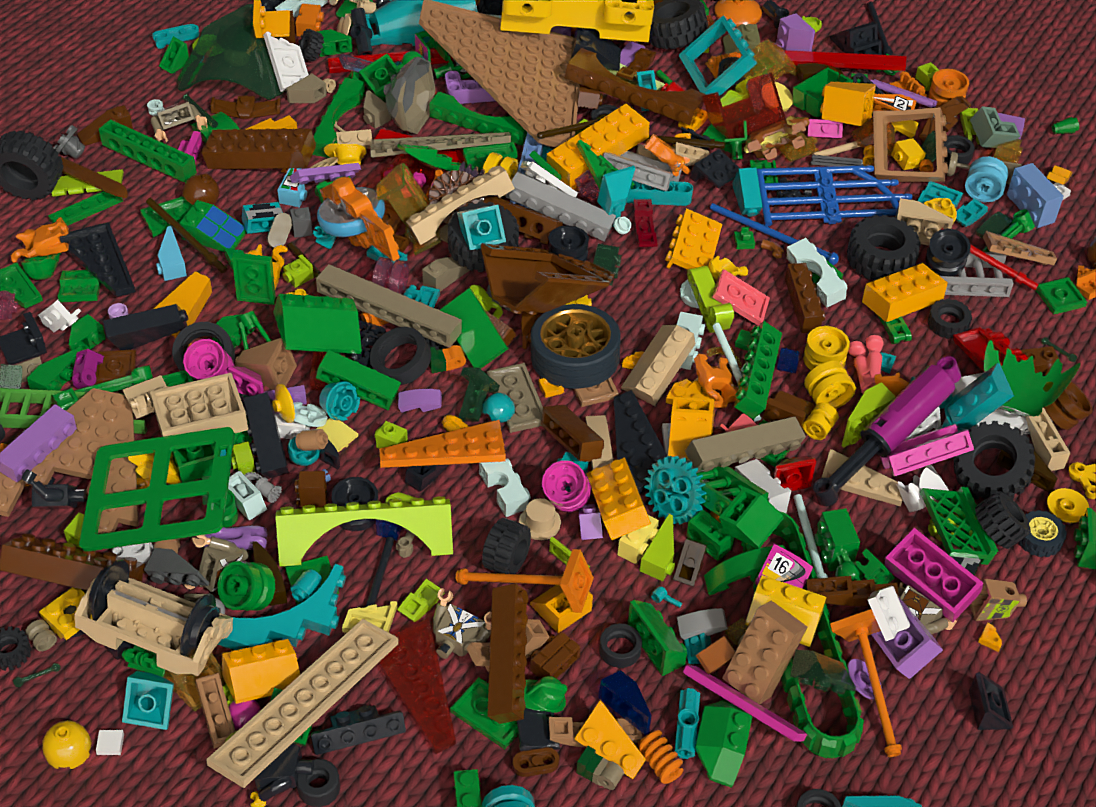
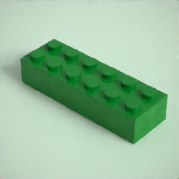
(196, 460)

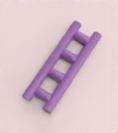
(896, 90)

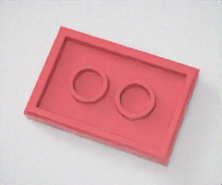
(743, 297)

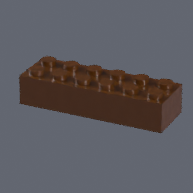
(259, 148)
(60, 562)

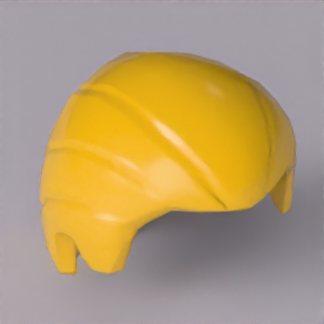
(716, 266)

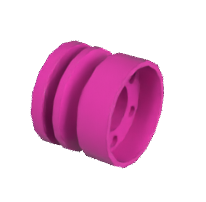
(202, 356)
(560, 476)

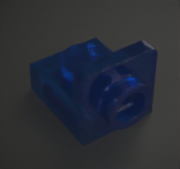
(788, 360)

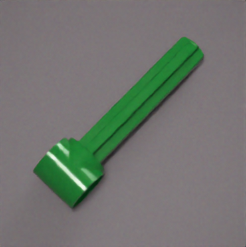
(1021, 223)
(137, 376)

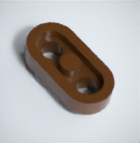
(535, 762)

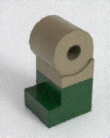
(598, 769)

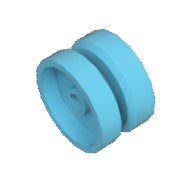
(986, 179)

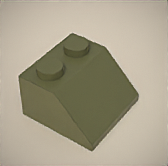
(750, 34)

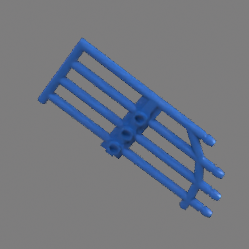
(827, 194)

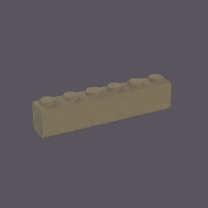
(745, 444)

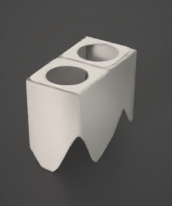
(911, 493)

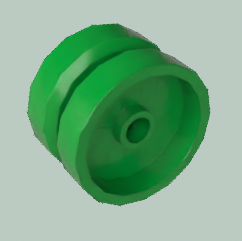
(246, 586)

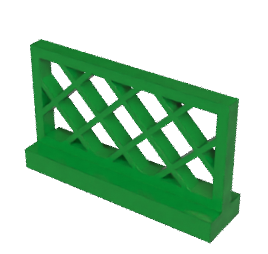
(964, 506)

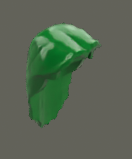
(41, 266)

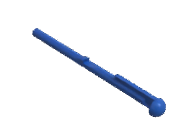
(832, 258)

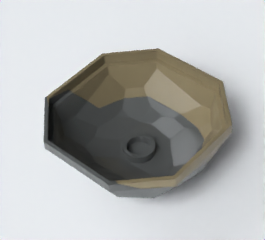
(410, 95)

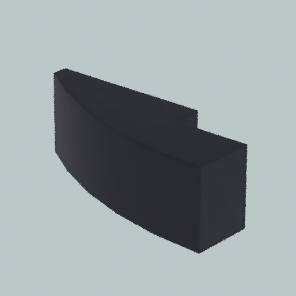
(422, 476)

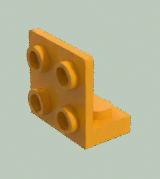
(270, 21)

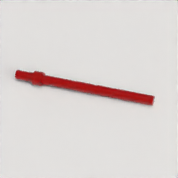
(1018, 276)

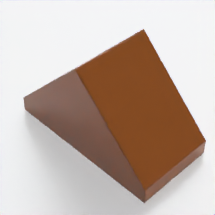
(716, 655)

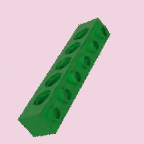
(147, 150)
(758, 370)

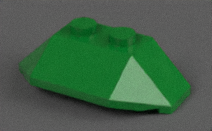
(723, 740)

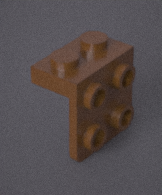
(787, 406)

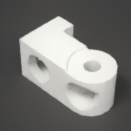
(141, 552)

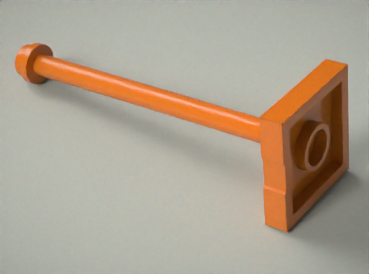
(574, 582)
(859, 627)

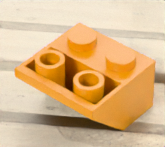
(556, 610)

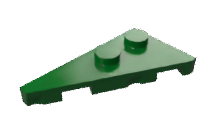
(597, 164)

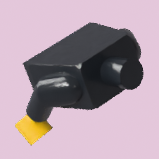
(280, 775)

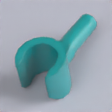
(661, 593)

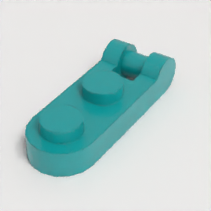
(183, 33)

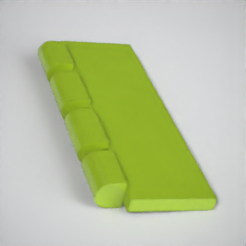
(75, 186)

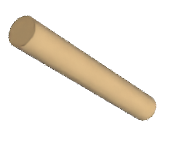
(845, 147)

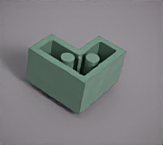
(991, 129)

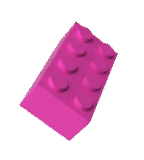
(933, 574)

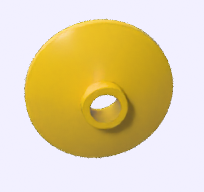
(283, 403)
(1067, 505)

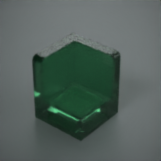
(11, 376)

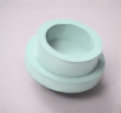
(622, 225)

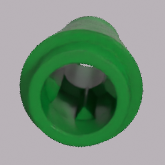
(1067, 125)

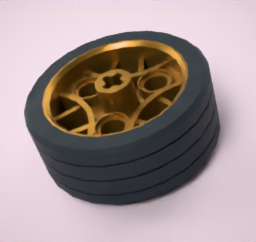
(575, 346)

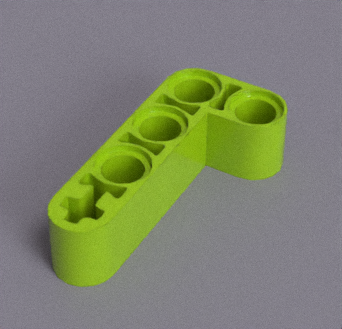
(711, 309)

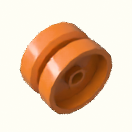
(947, 85)

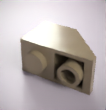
(306, 90)

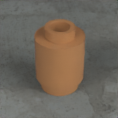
(311, 439)

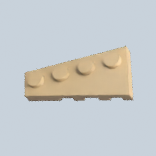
(865, 481)

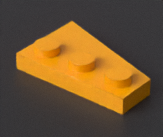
(610, 741)

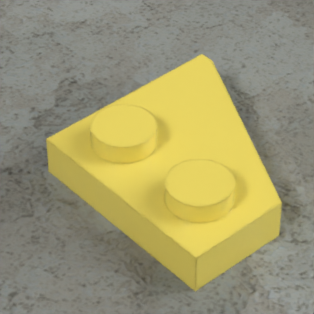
(378, 616)

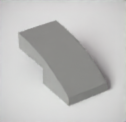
(704, 621)

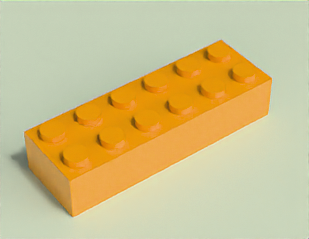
(611, 134)

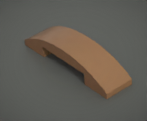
(564, 730)

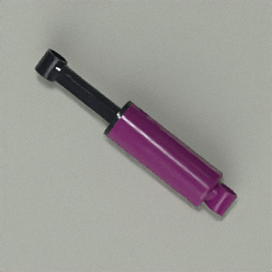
(894, 424)

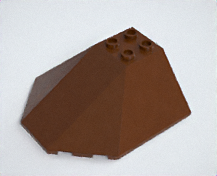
(539, 280)

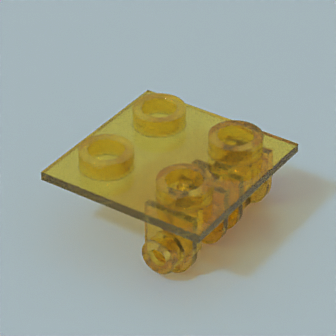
(794, 154)

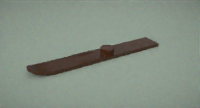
(94, 178)

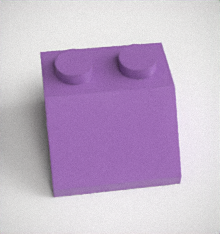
(795, 34)

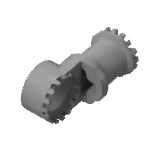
(266, 488)

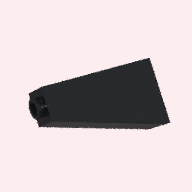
(145, 326)

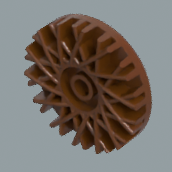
(448, 184)

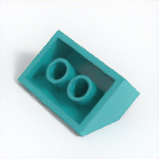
(980, 398)

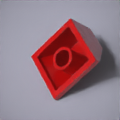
(796, 472)

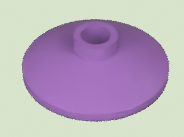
(860, 678)

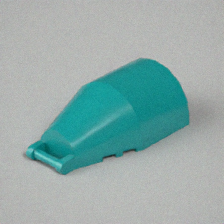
(399, 20)

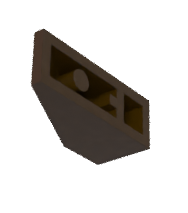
(1042, 475)

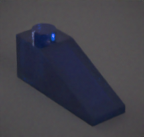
(626, 699)

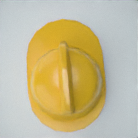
(346, 152)

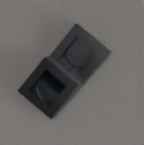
(330, 455)

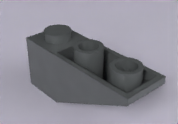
(170, 567)

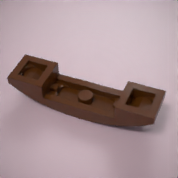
(642, 62)

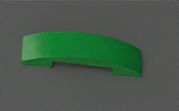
(736, 568)

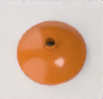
(739, 11)

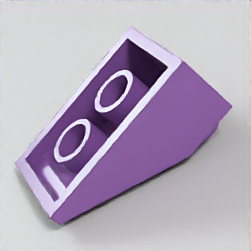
(910, 647)

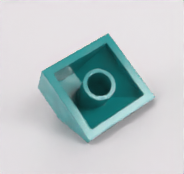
(615, 190)
(481, 226)
(148, 700)

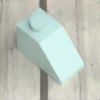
(246, 495)

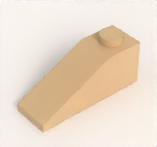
(1047, 441)

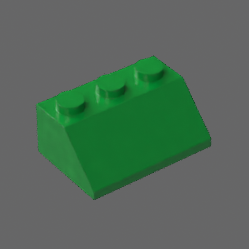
(657, 638)

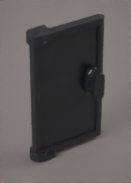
(534, 730)

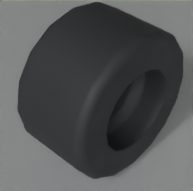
(324, 795)

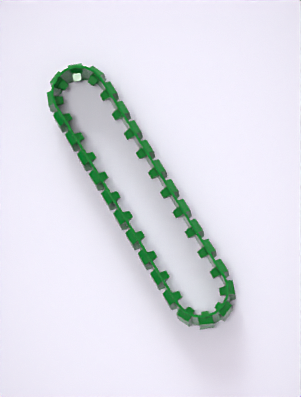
(816, 741)

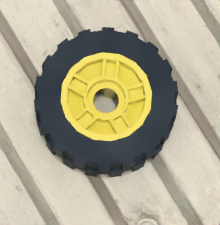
(1046, 534)

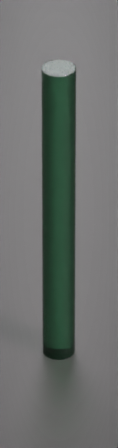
(210, 120)

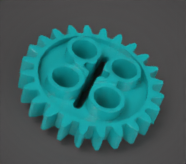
(675, 483)

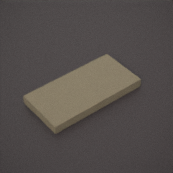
(519, 387)

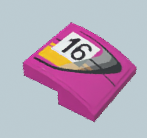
(785, 567)

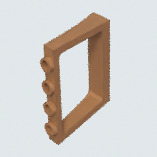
(882, 118)

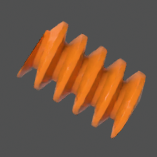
(660, 757)

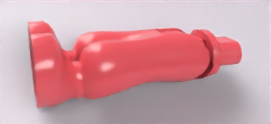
(867, 364)

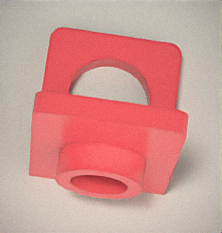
(741, 423)

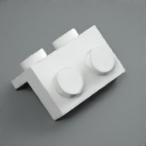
(58, 317)

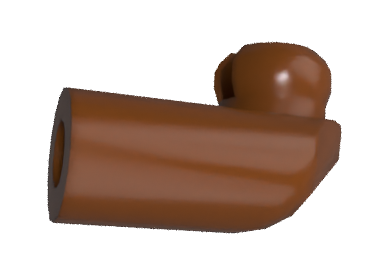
(773, 246)

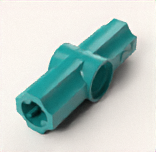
(687, 733)

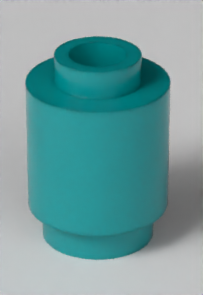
(306, 585)

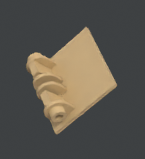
(140, 398)

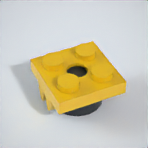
(61, 614)

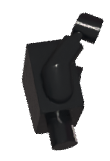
(53, 496)

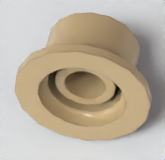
(541, 519)

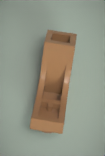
(535, 635)

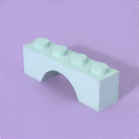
(830, 287)

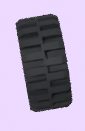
(677, 23)
(41, 169)
(885, 233)
(473, 258)
(1003, 438)

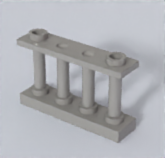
(647, 170)
(980, 285)

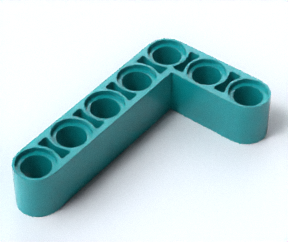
(677, 194)

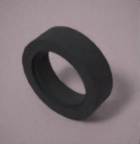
(197, 330)
(391, 340)

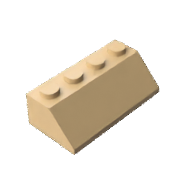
(660, 363)

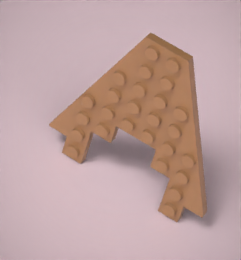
(100, 421)

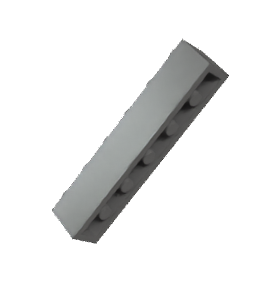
(561, 206)

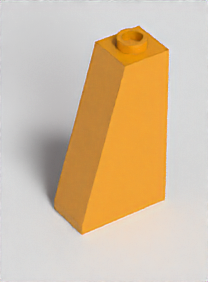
(190, 296)

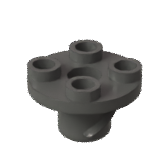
(70, 144)

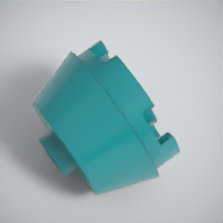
(339, 400)

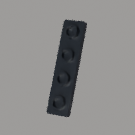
(357, 728)

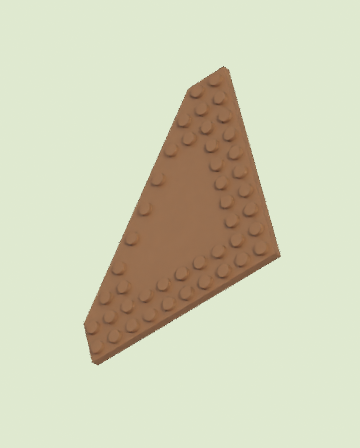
(514, 67)

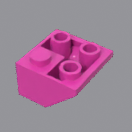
(246, 381)

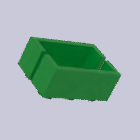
(809, 92)

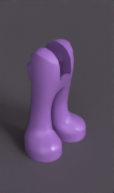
(245, 536)

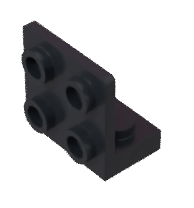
(716, 168)
(24, 342)

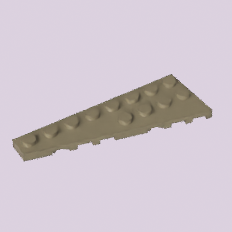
(388, 146)

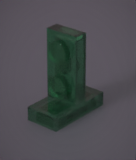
(476, 393)

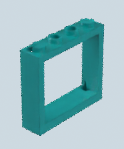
(704, 41)

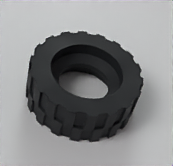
(953, 308)

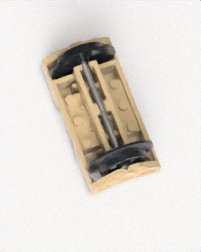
(152, 620)

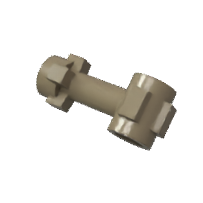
(404, 544)

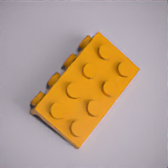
(693, 241)

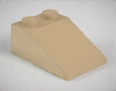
(922, 218)

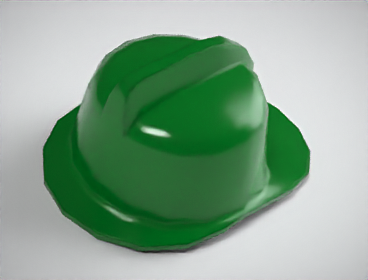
(545, 694)

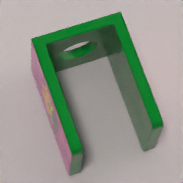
(424, 48)

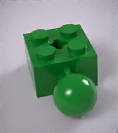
(380, 72)
(838, 543)

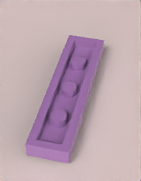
(321, 173)

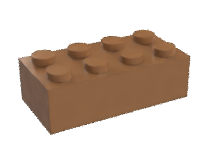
(764, 652)

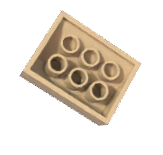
(199, 406)

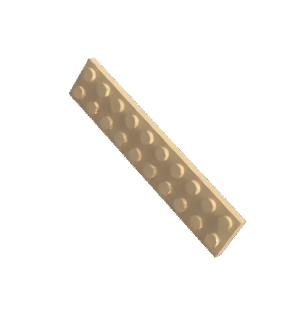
(301, 703)

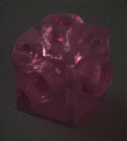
(587, 186)
(7, 305)

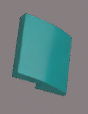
(937, 190)

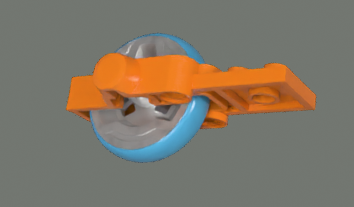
(356, 215)

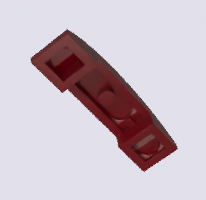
(644, 223)

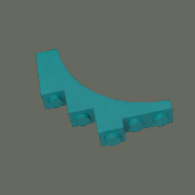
(315, 613)

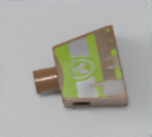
(997, 600)

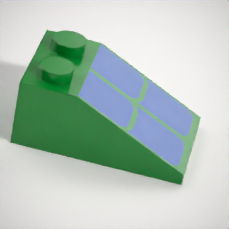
(213, 226)

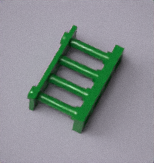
(731, 483)

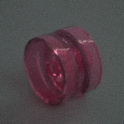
(391, 275)

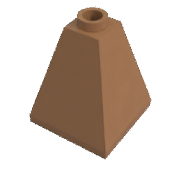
(270, 362)

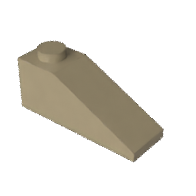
(442, 273)

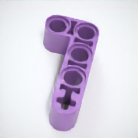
(465, 91)

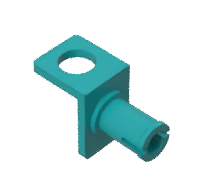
(323, 238)

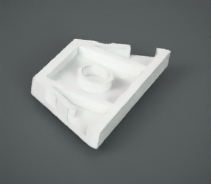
(286, 61)
(537, 172)

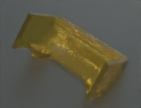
(407, 199)

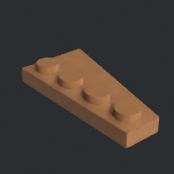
(1015, 248)

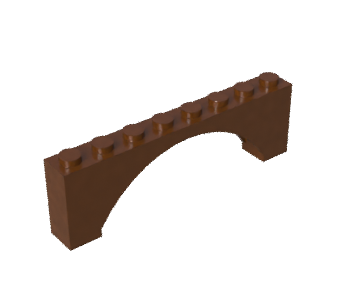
(677, 105)

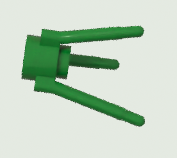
(250, 321)

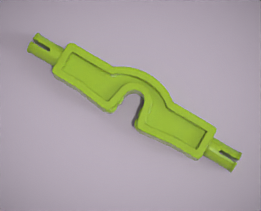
(732, 96)

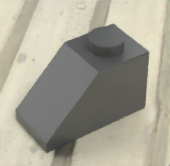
(301, 222)

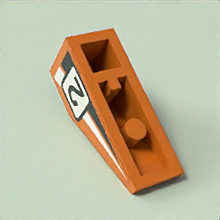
(892, 102)

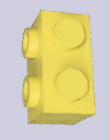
(634, 544)

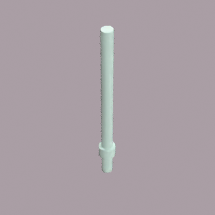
(729, 355)
(809, 537)

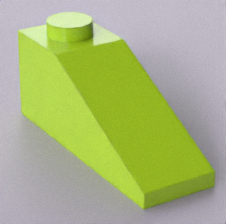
(659, 555)

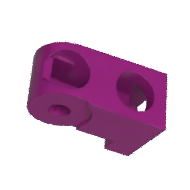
(85, 368)

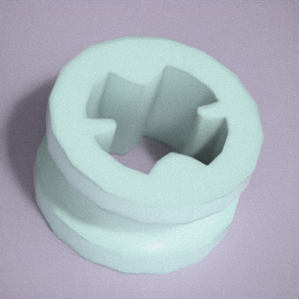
(153, 106)

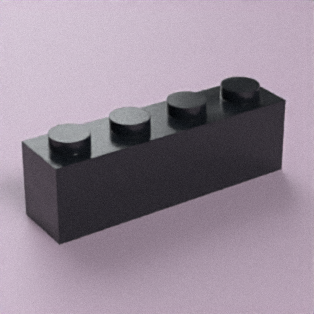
(266, 436)

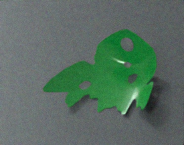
(1026, 384)

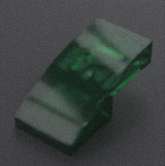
(995, 224)

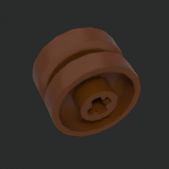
(1069, 407)

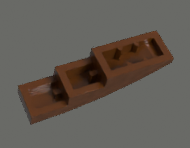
(845, 591)

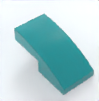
(971, 212)

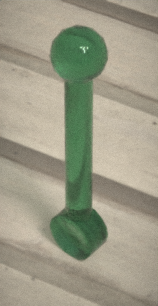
(1072, 357)
(18, 682)

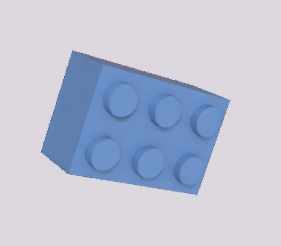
(1034, 192)

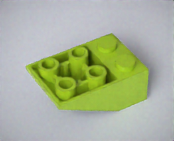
(868, 407)

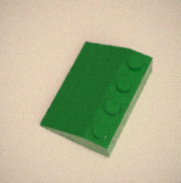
(318, 323)

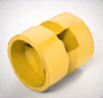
(820, 421)

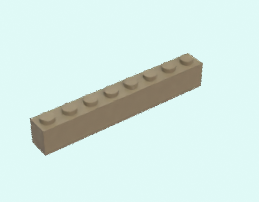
(390, 305)

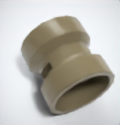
(41, 635)

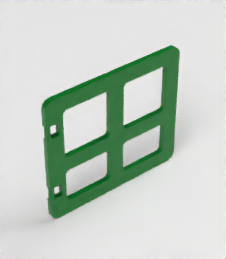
(158, 491)

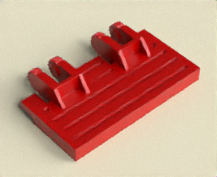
(975, 343)

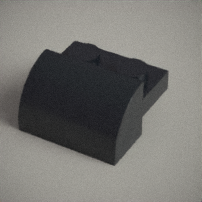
(863, 40)

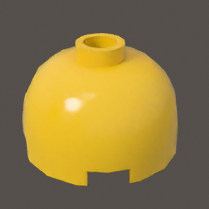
(66, 745)

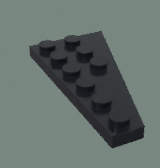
(100, 255)
(636, 438)

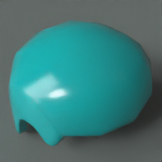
(499, 407)
(301, 457)

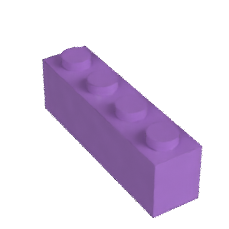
(36, 442)

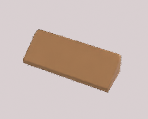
(215, 708)

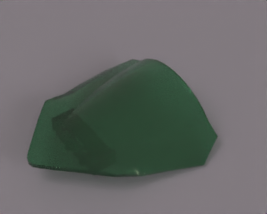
(232, 54)

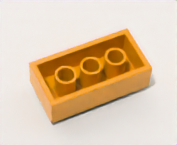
(904, 292)
(618, 498)

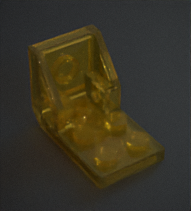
(771, 58)

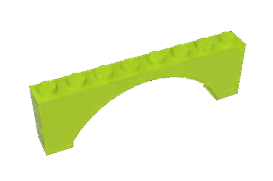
(302, 527)

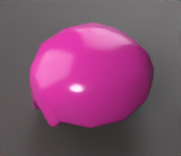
(243, 712)

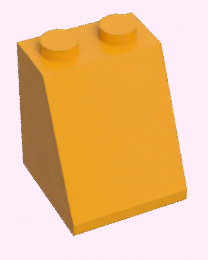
(848, 102)

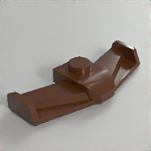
(246, 107)
(950, 110)

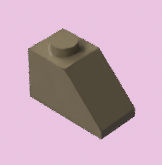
(375, 110)

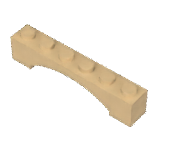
(424, 224)

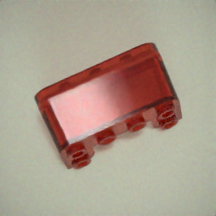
(758, 110)

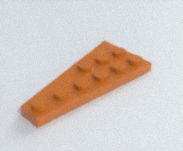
(467, 445)

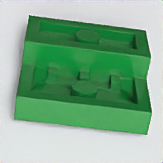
(224, 123)
(78, 286)

